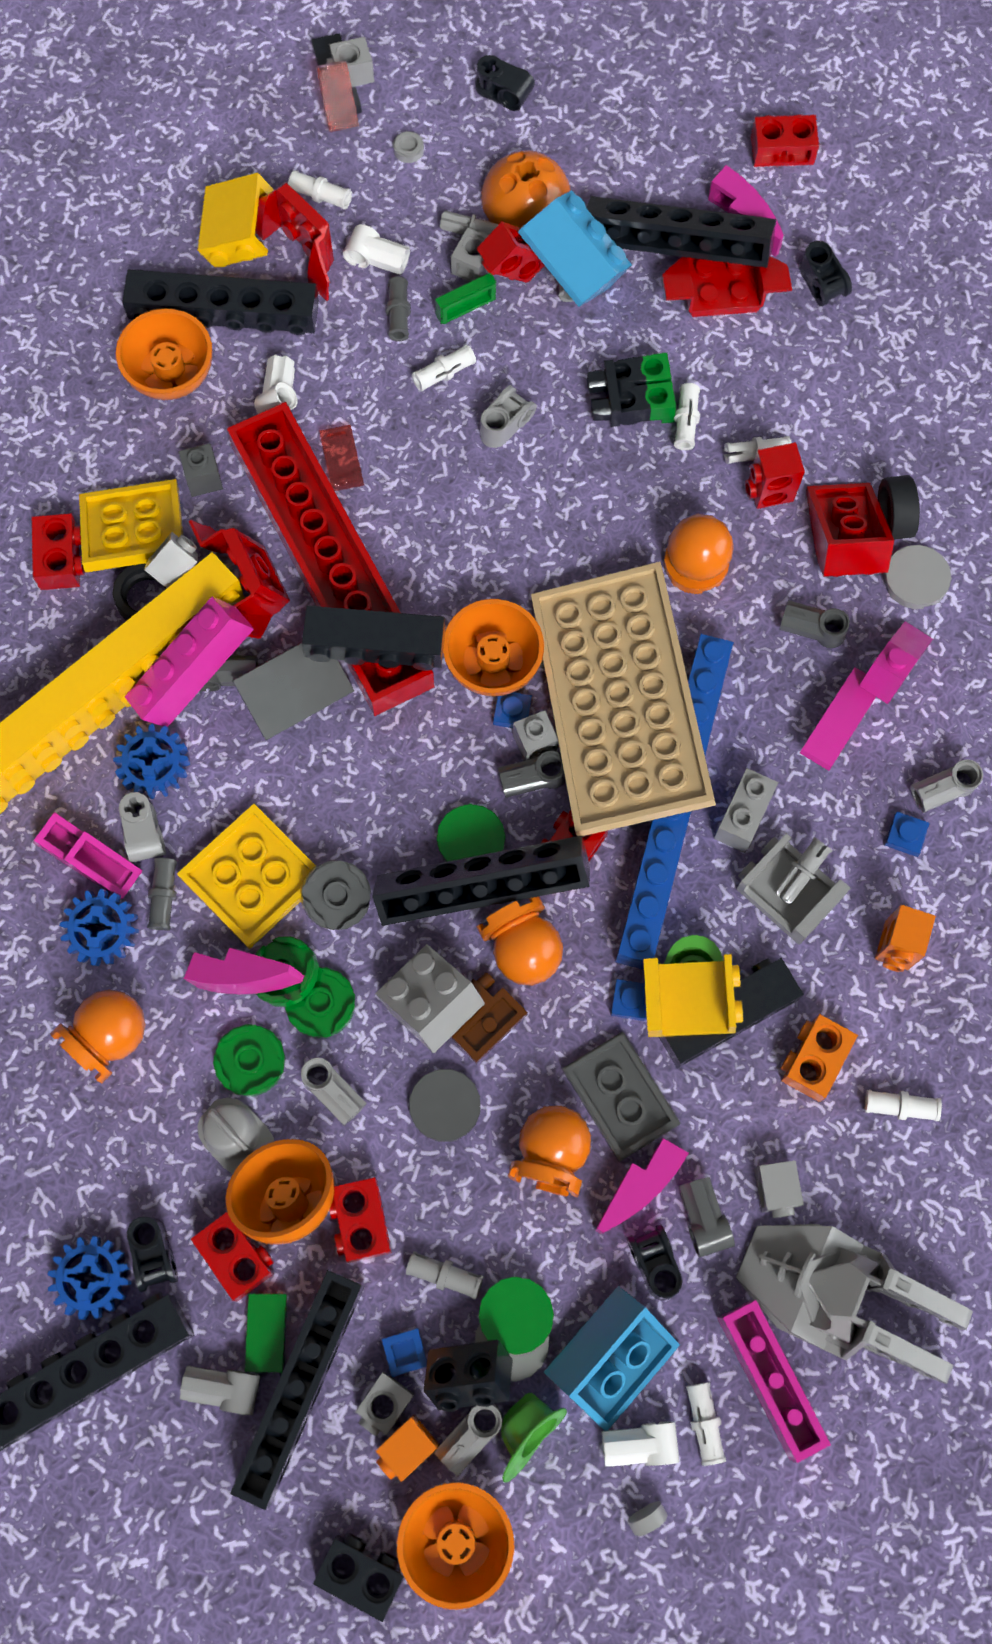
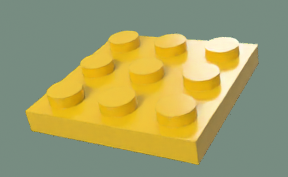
(127, 523)
(249, 875)

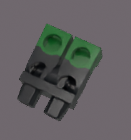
(635, 390)

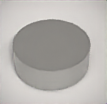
(408, 147)
(647, 1519)

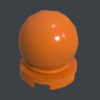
(698, 553)
(525, 944)
(103, 1030)
(553, 1148)

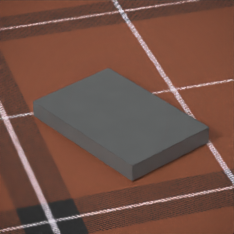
(290, 689)
(621, 1096)

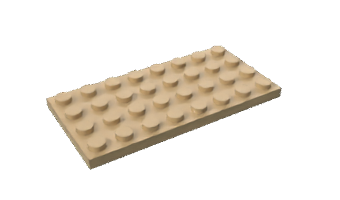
(621, 701)

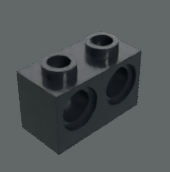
(468, 1375)
(354, 1586)

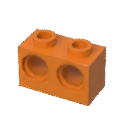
(904, 938)
(825, 1062)
(406, 1449)

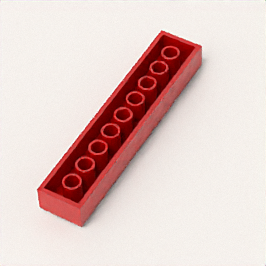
(320, 539)

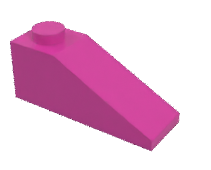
(895, 662)

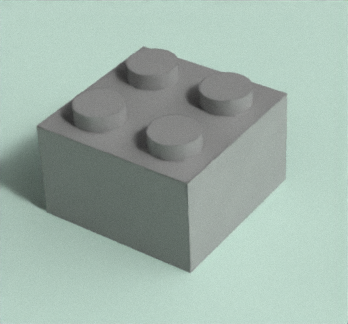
(430, 998)

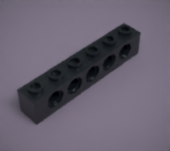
(686, 231)
(236, 294)
(482, 880)
(170, 1331)
(297, 1390)

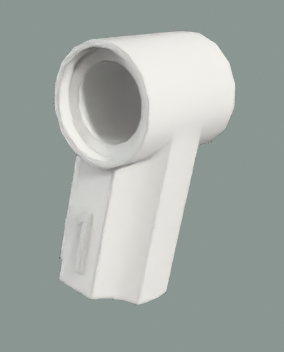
(368, 248)
(277, 384)
(650, 1445)

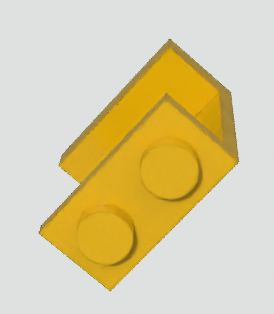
(230, 221)
(692, 998)

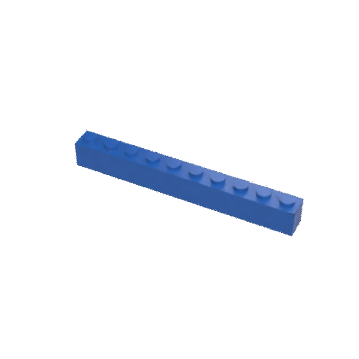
(668, 833)

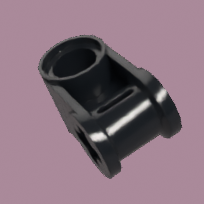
(505, 85)
(824, 278)
(152, 1255)
(655, 1260)

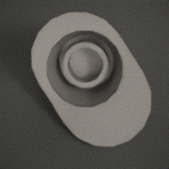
(232, 1132)

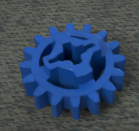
(141, 750)
(98, 941)
(85, 1292)

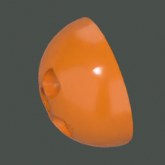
(522, 187)
(164, 354)
(501, 633)
(281, 1192)
(458, 1569)

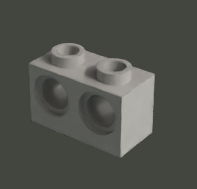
(746, 810)

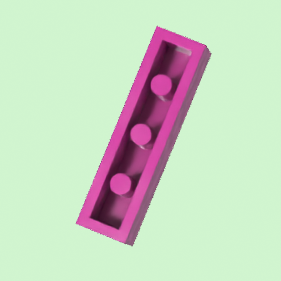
(189, 662)
(773, 1381)

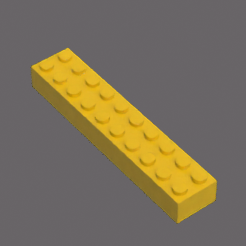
(96, 684)

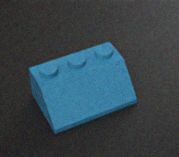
(575, 248)
(612, 1358)

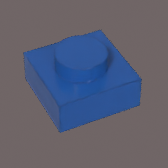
(511, 709)
(907, 834)
(629, 1000)
(404, 1352)

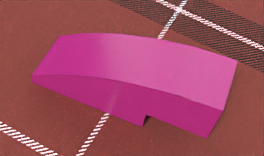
(737, 196)
(839, 721)
(87, 855)
(240, 973)
(642, 1185)

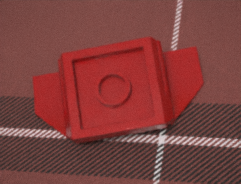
(300, 223)
(722, 286)
(257, 572)

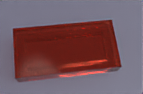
(337, 96)
(341, 458)

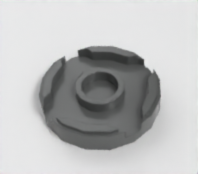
(335, 895)
(445, 1105)

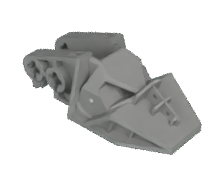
(814, 1283)

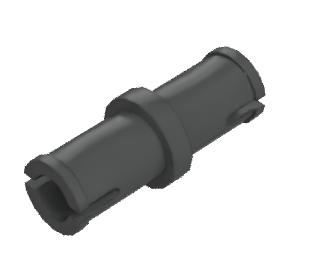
(398, 309)
(162, 894)

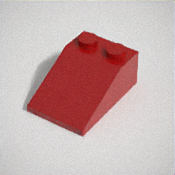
(849, 530)

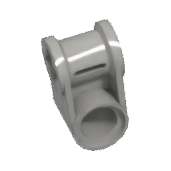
(508, 413)
(141, 833)

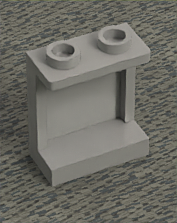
(809, 906)

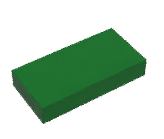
(465, 298)
(266, 1333)

